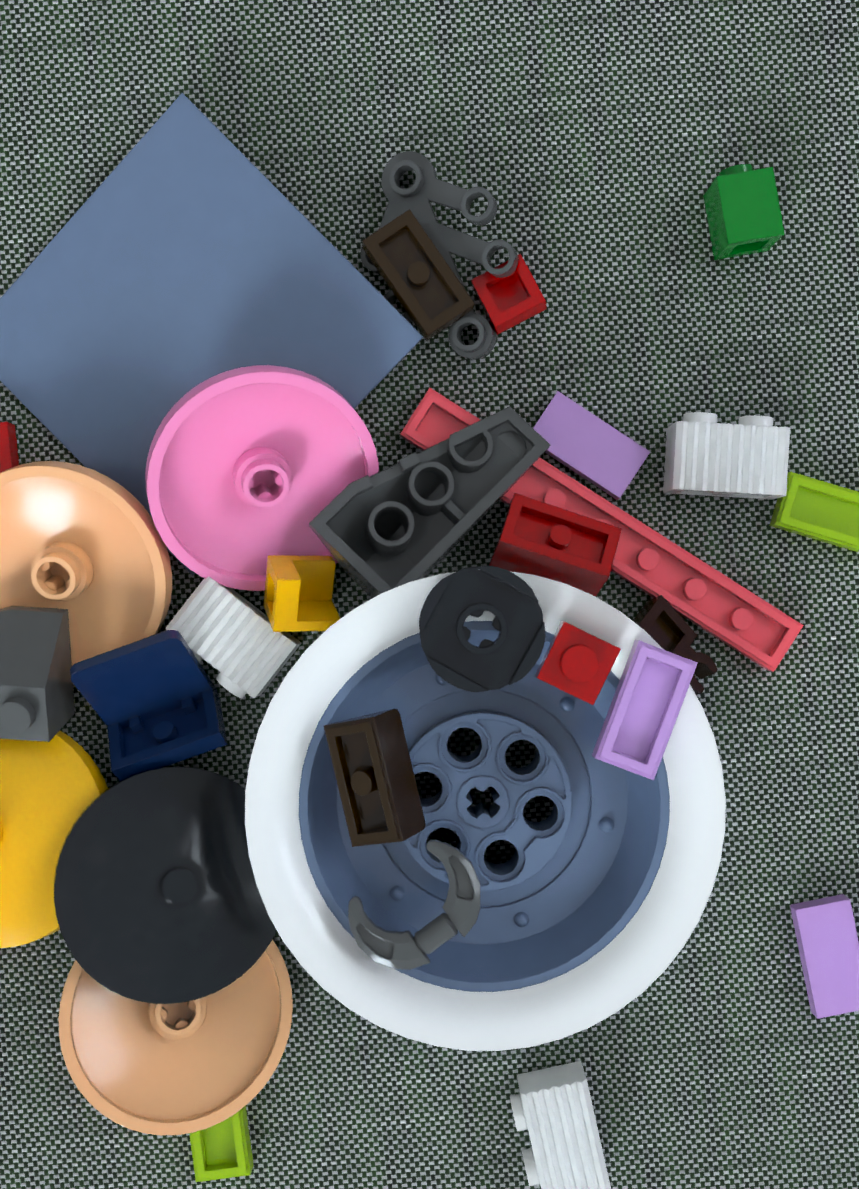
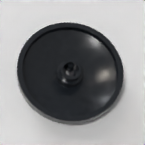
(162, 887)

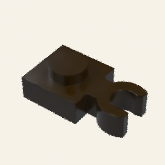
(675, 636)

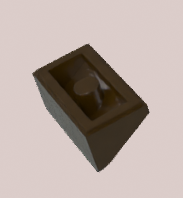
(375, 778)

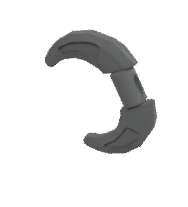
(407, 951)

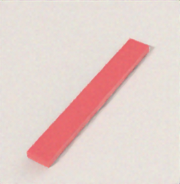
(641, 553)

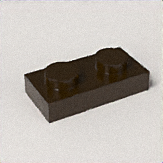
(418, 275)

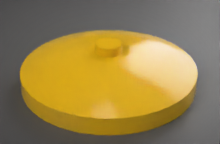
(40, 799)

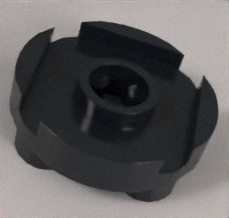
(516, 619)

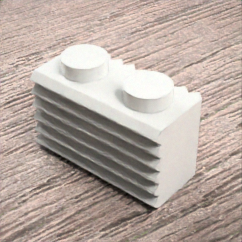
(726, 458)
(233, 638)
(561, 1129)

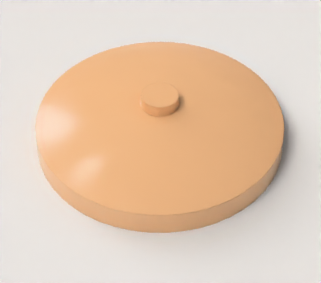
(82, 548)
(176, 1062)

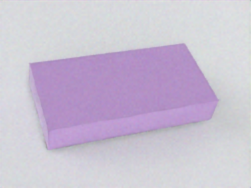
(590, 445)
(644, 709)
(828, 954)

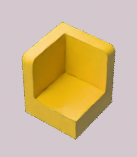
(300, 593)

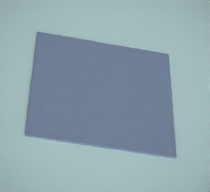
(175, 278)

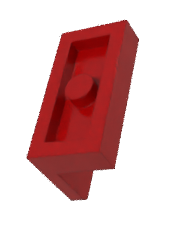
(556, 544)

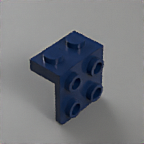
(153, 703)

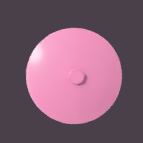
(250, 467)

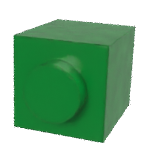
(743, 211)

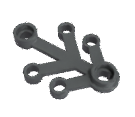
(446, 239)

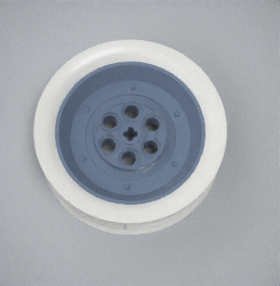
(580, 908)

